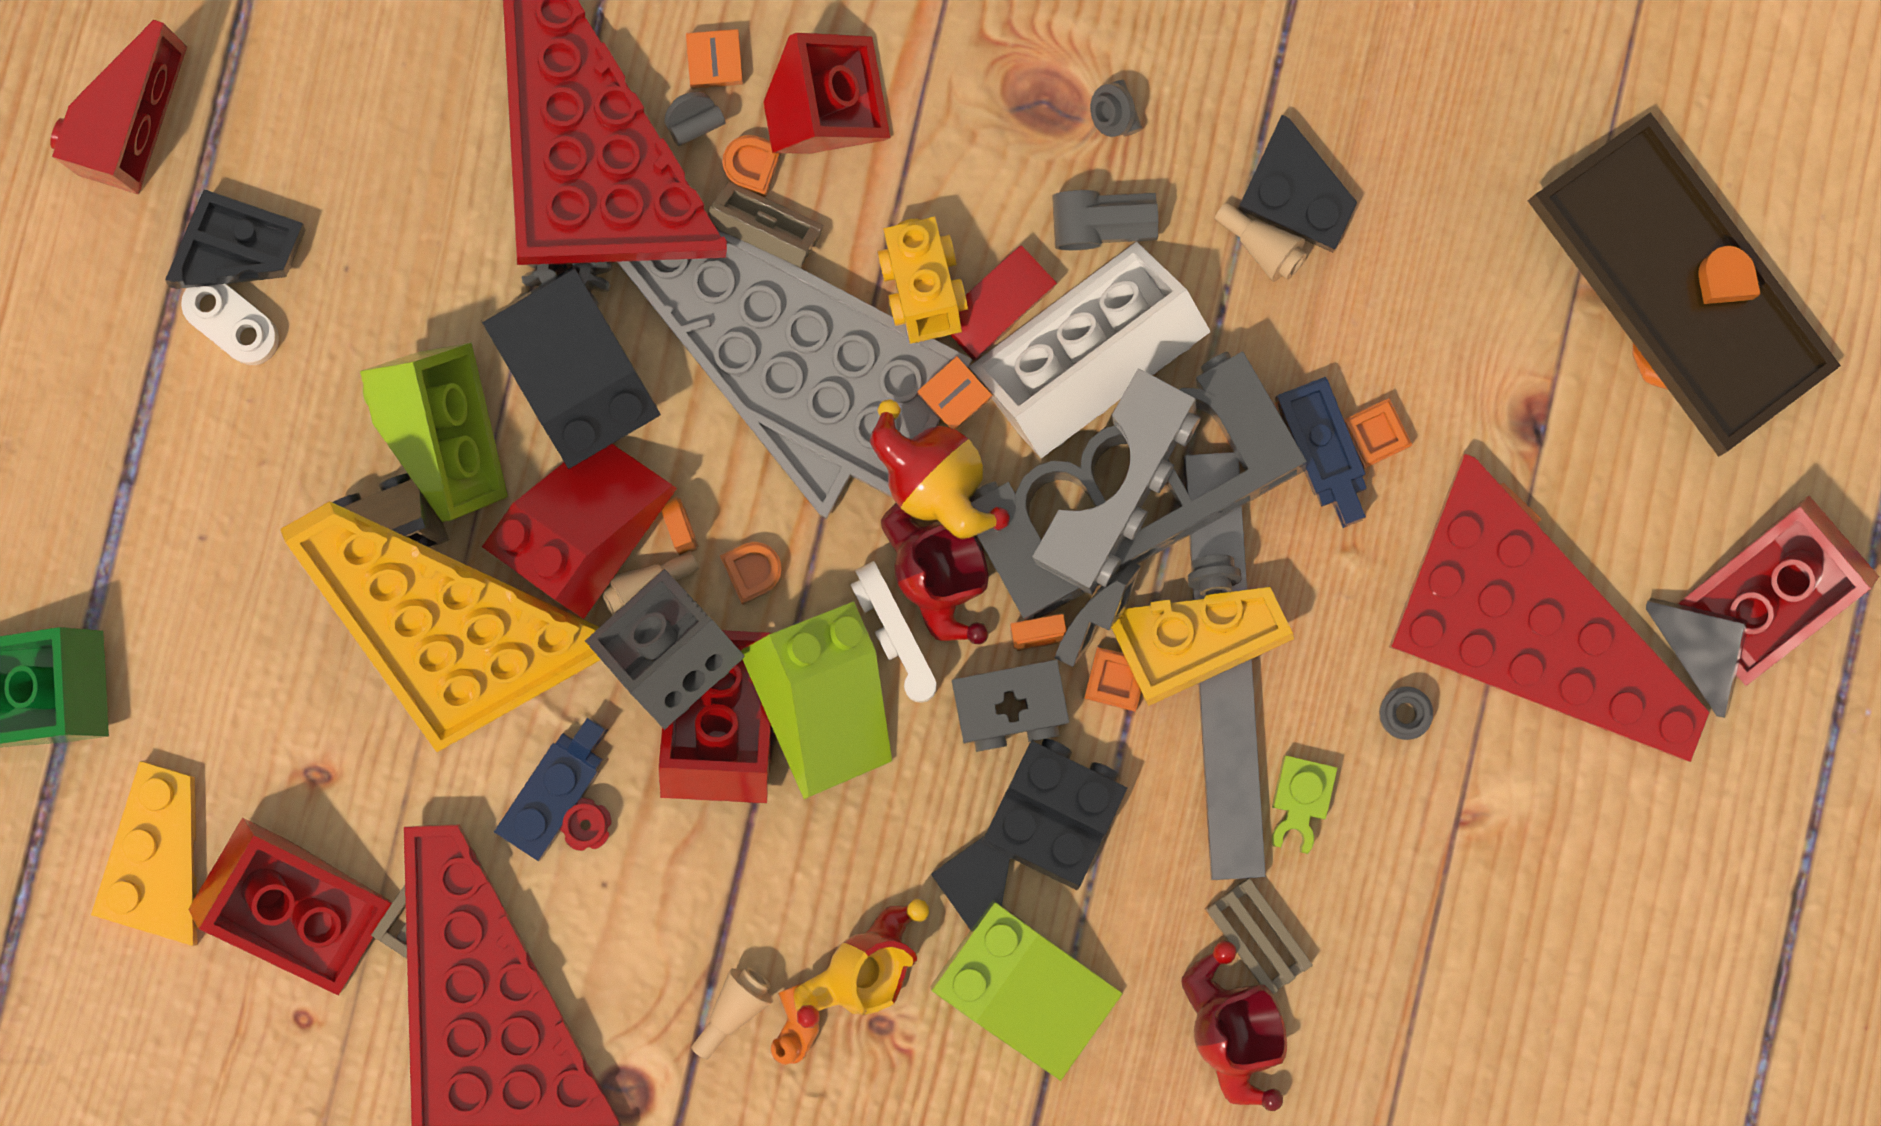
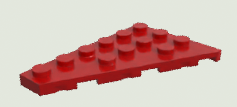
(585, 156)
(1524, 620)
(479, 1013)

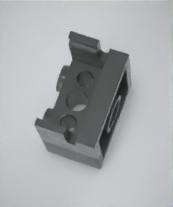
(664, 649)

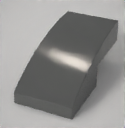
(1101, 610)

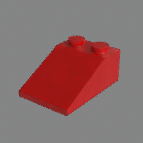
(120, 113)
(580, 526)
(1785, 585)
(721, 741)
(288, 907)

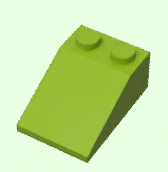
(438, 427)
(823, 698)
(1025, 990)

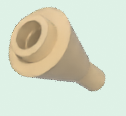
(1272, 248)
(629, 583)
(740, 1000)

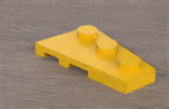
(1197, 639)
(152, 857)

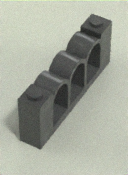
(1251, 425)

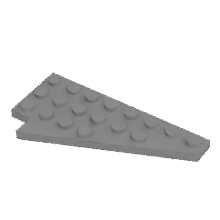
(796, 361)

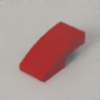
(1001, 301)

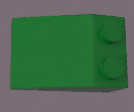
(52, 687)

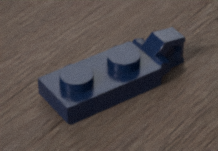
(1326, 445)
(552, 790)

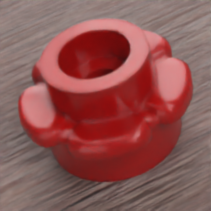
(596, 834)

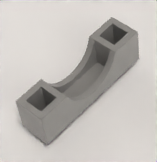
(1084, 542)

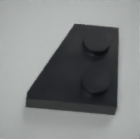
(1298, 190)
(233, 244)

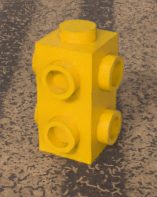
(925, 293)

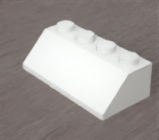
(1088, 347)

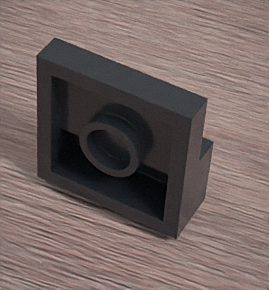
(1055, 812)

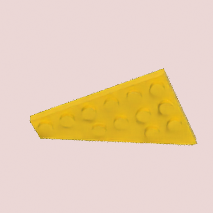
(434, 628)

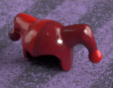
(937, 573)
(1236, 1029)

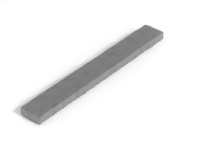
(1227, 703)

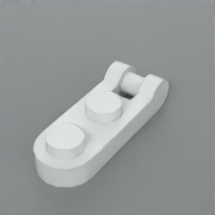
(895, 635)

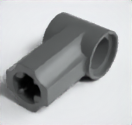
(1087, 219)

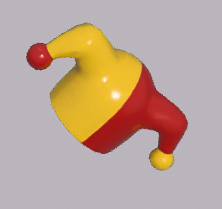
(934, 474)
(864, 969)

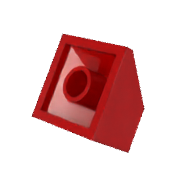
(825, 95)

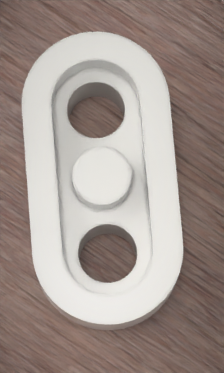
(228, 320)

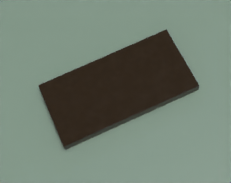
(1637, 233)

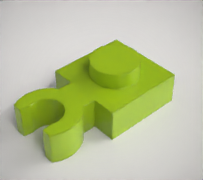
(1303, 792)

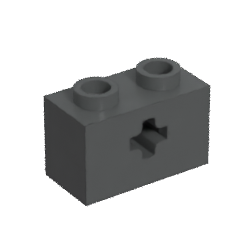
(1035, 683)

